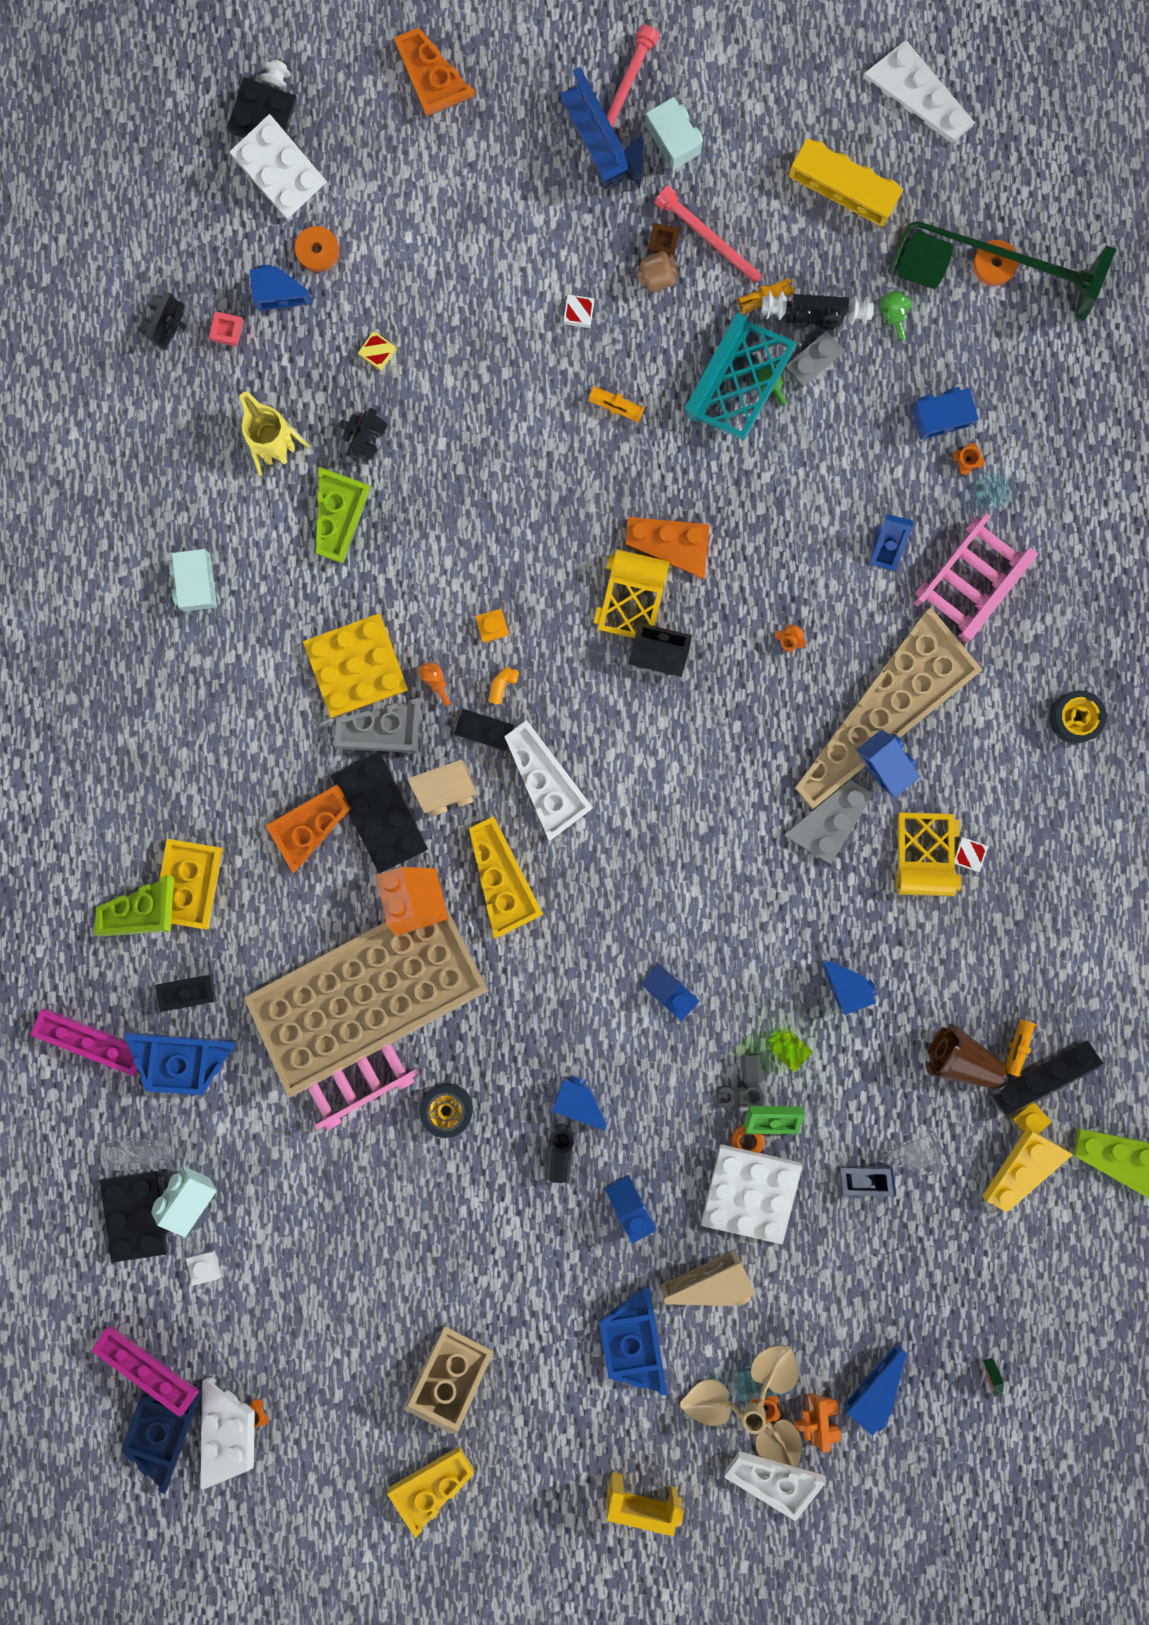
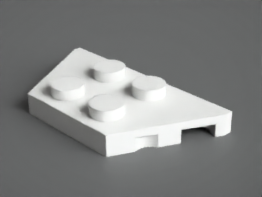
(225, 1435)

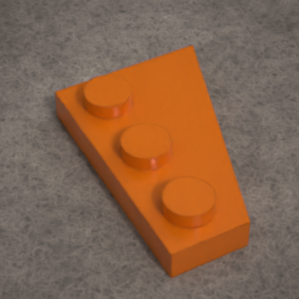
(430, 74)
(673, 541)
(307, 826)

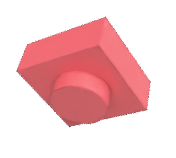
(226, 329)

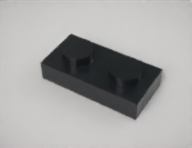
(483, 729)
(185, 992)

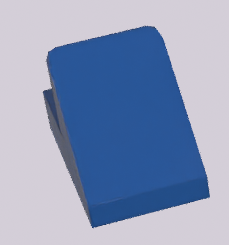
(890, 542)
(670, 992)

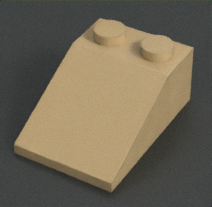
(444, 787)
(712, 1284)
(448, 1381)

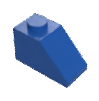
(276, 289)
(849, 988)
(578, 1102)
(630, 1209)

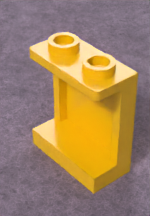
(642, 1511)

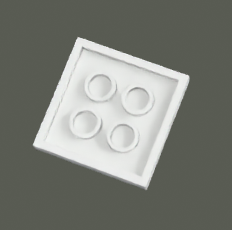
(751, 1194)

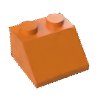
(411, 898)

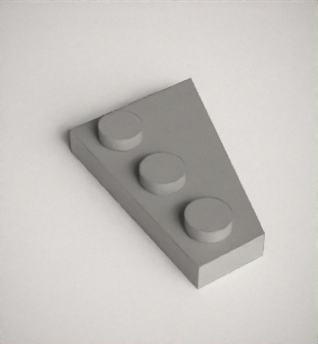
(381, 730)
(831, 822)

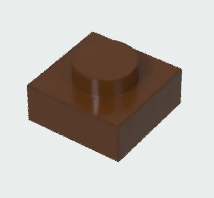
(663, 239)

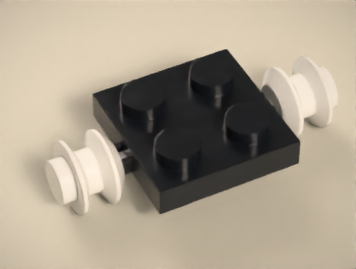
(259, 100)
(817, 310)

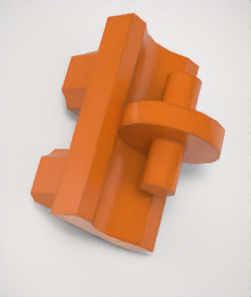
(815, 1422)

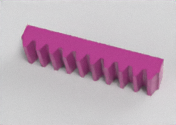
(84, 1040)
(145, 1370)

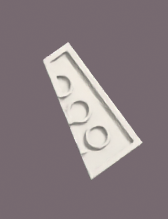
(915, 86)
(548, 784)

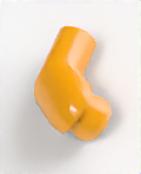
(499, 683)

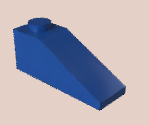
(874, 1398)

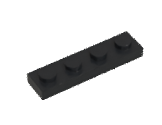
(1046, 1079)

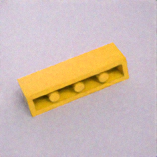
(845, 182)

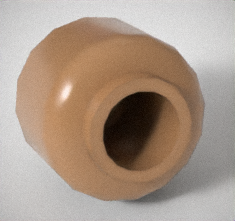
(658, 271)

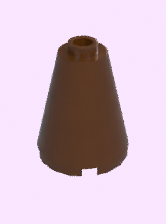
(963, 1059)

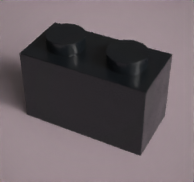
(660, 649)

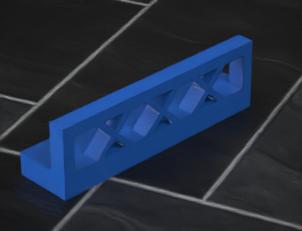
(594, 127)

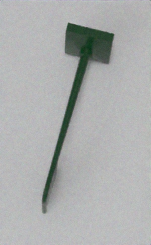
(928, 259)

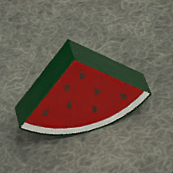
(993, 1377)

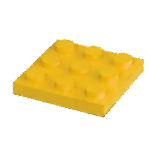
(355, 666)

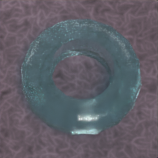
(982, 495)

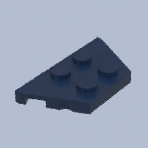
(157, 1438)

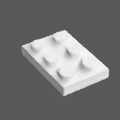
(277, 166)

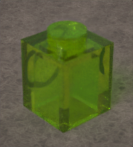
(789, 1048)

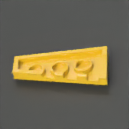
(505, 889)

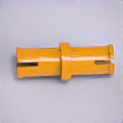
(754, 300)
(616, 404)
(1019, 1047)

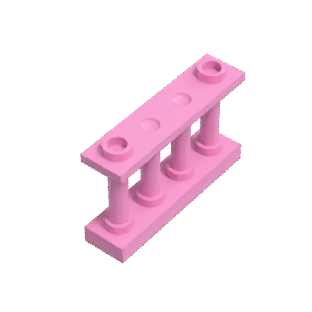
(1002, 582)
(332, 1119)

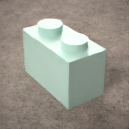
(674, 133)
(193, 580)
(183, 1201)

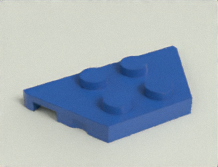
(177, 1062)
(633, 1343)

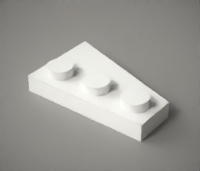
(775, 1483)

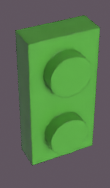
(774, 1119)

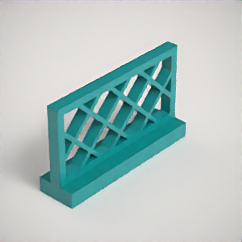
(717, 374)

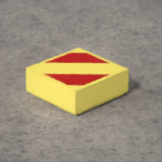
(377, 351)

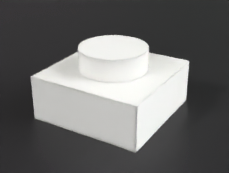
(203, 1267)

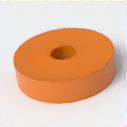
(314, 237)
(988, 272)

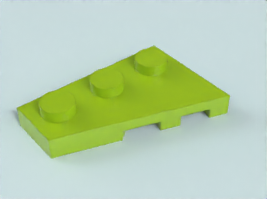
(339, 512)
(139, 912)
(1116, 1156)

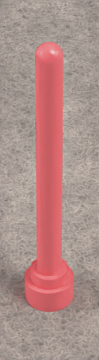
(646, 39)
(668, 200)

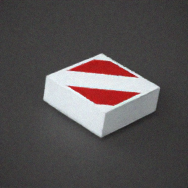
(579, 311)
(970, 854)

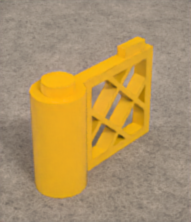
(636, 572)
(927, 877)

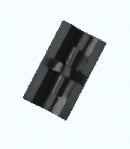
(165, 321)
(368, 423)

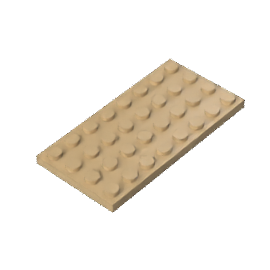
(362, 999)

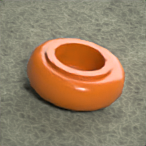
(737, 1134)

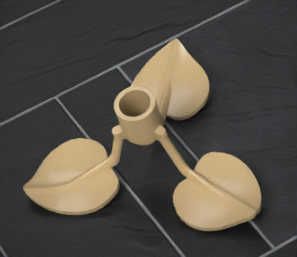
(774, 1369)

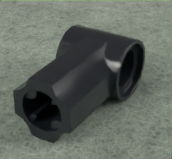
(559, 1155)

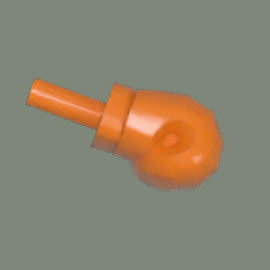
(433, 675)

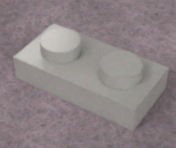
(814, 359)

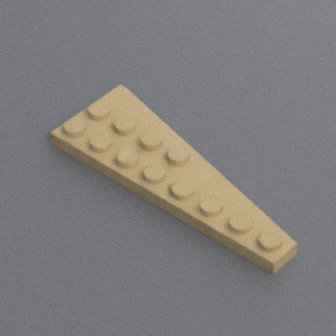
(910, 686)

